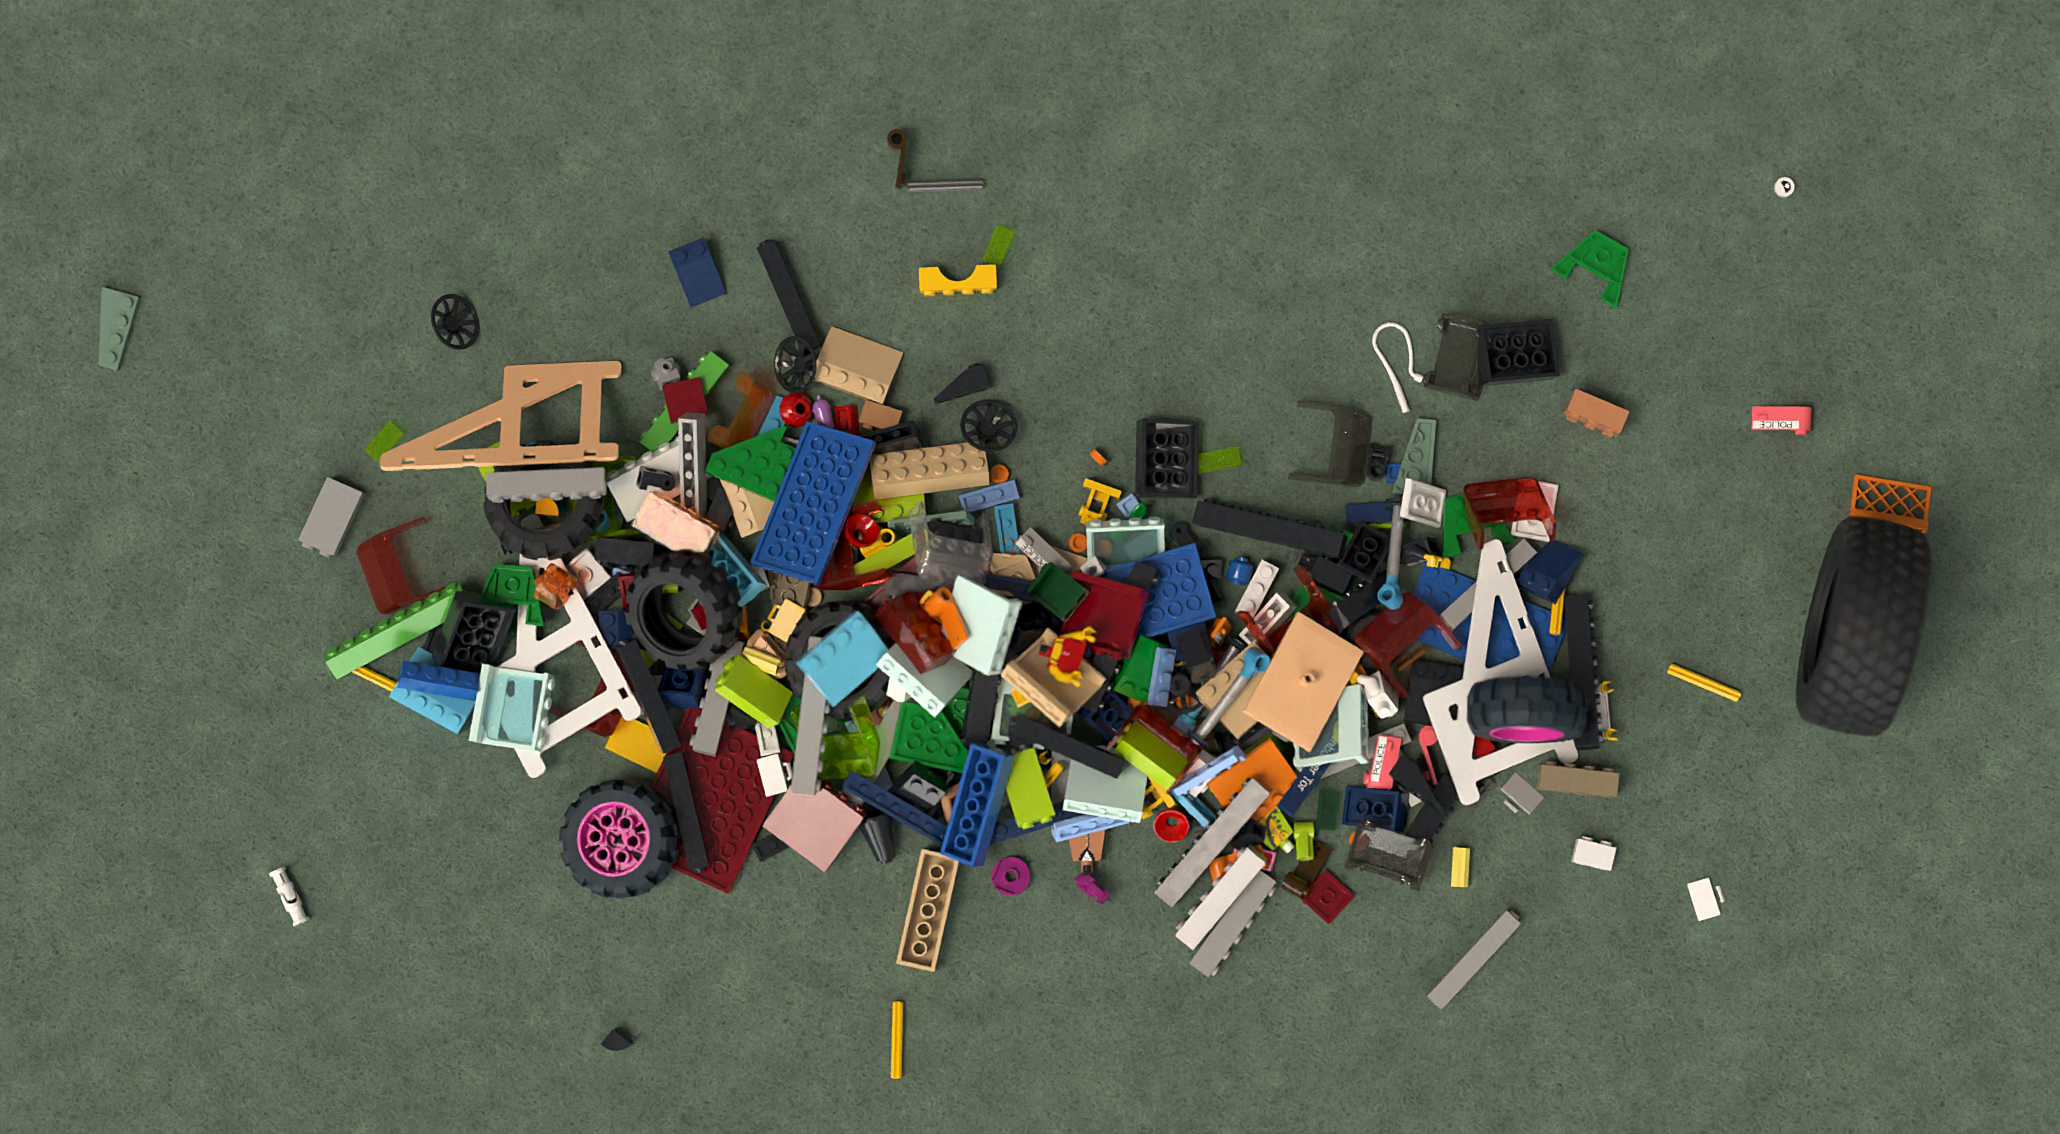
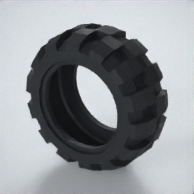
(552, 542)
(813, 625)
(659, 634)

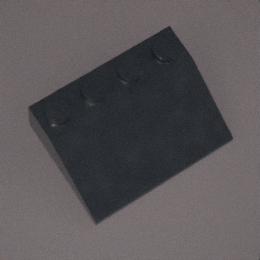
(1517, 352)
(1166, 458)
(472, 632)
(1423, 679)

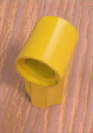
(879, 544)

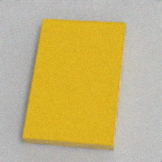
(636, 743)

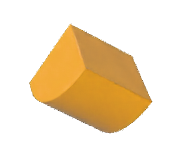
(547, 508)

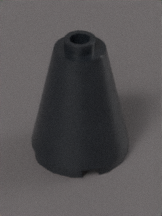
(879, 834)

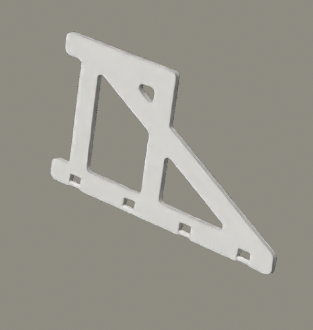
(533, 652)
(1455, 736)

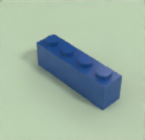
(438, 680)

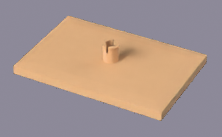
(1303, 681)

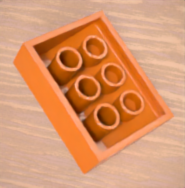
(1265, 763)

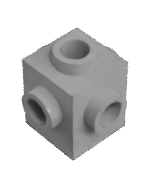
(665, 372)

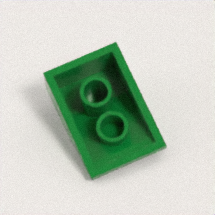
(1137, 670)

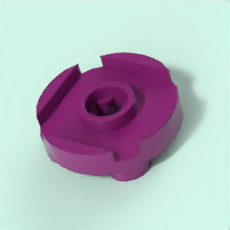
(1005, 866)
(1087, 885)

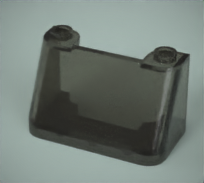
(1457, 358)
(1389, 854)

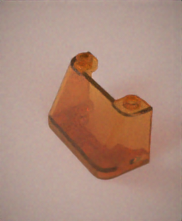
(749, 416)

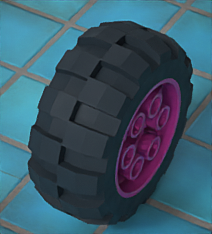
(1527, 709)
(656, 844)

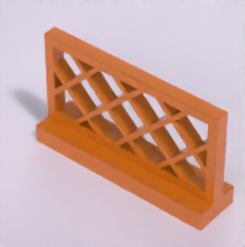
(1912, 522)

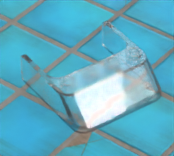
(945, 558)

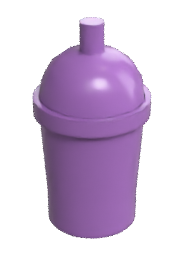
(823, 413)

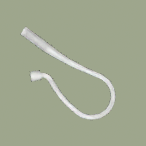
(1397, 387)

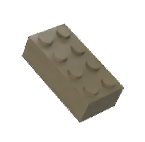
(1577, 781)

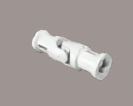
(287, 893)

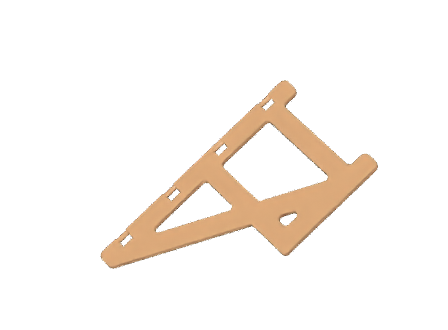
(508, 410)

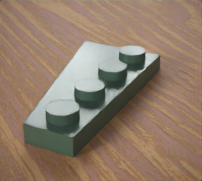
(115, 325)
(1418, 456)
(960, 518)

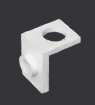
(1095, 566)

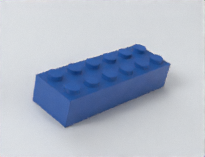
(977, 804)

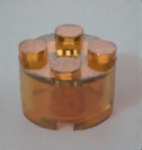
(554, 586)

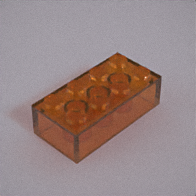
(675, 525)

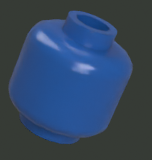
(1239, 571)

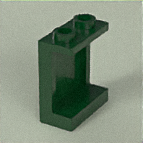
(1057, 591)

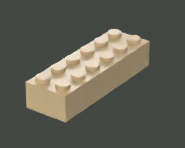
(928, 470)
(927, 911)

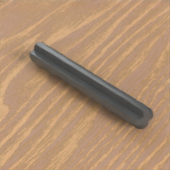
(945, 185)

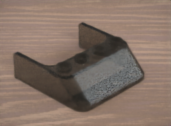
(1348, 447)

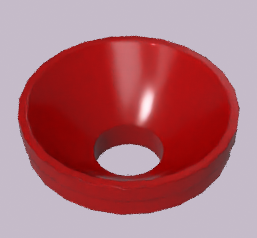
(788, 412)
(865, 525)
(1167, 832)

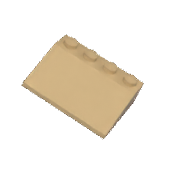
(857, 366)
(748, 509)
(1234, 718)

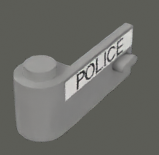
(1040, 551)

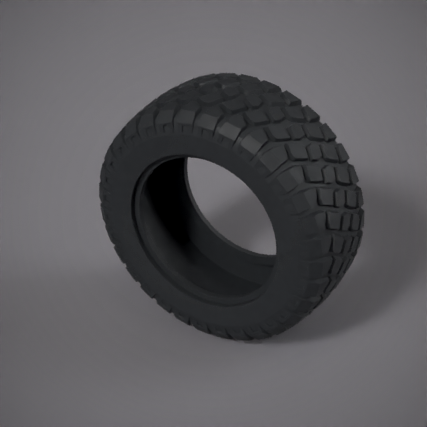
(1863, 626)

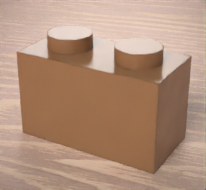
(879, 416)

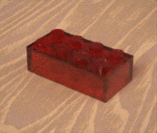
(915, 632)

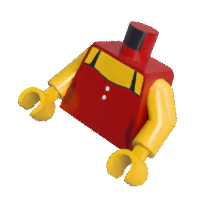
(1067, 655)

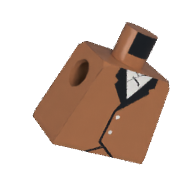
(1087, 849)

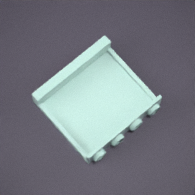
(989, 624)
(929, 689)
(1103, 795)

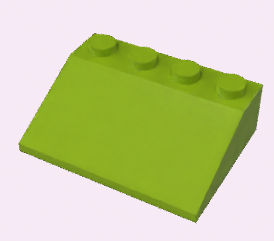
(893, 507)

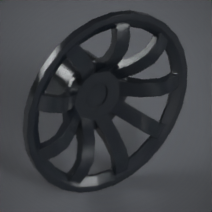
(450, 324)
(800, 364)
(988, 428)
(1181, 686)

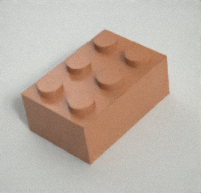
(1595, 413)

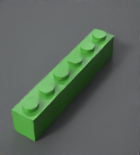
(710, 372)

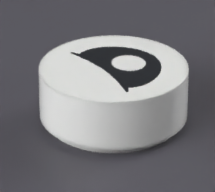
(1784, 187)

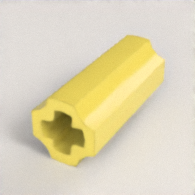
(762, 660)
(1460, 867)

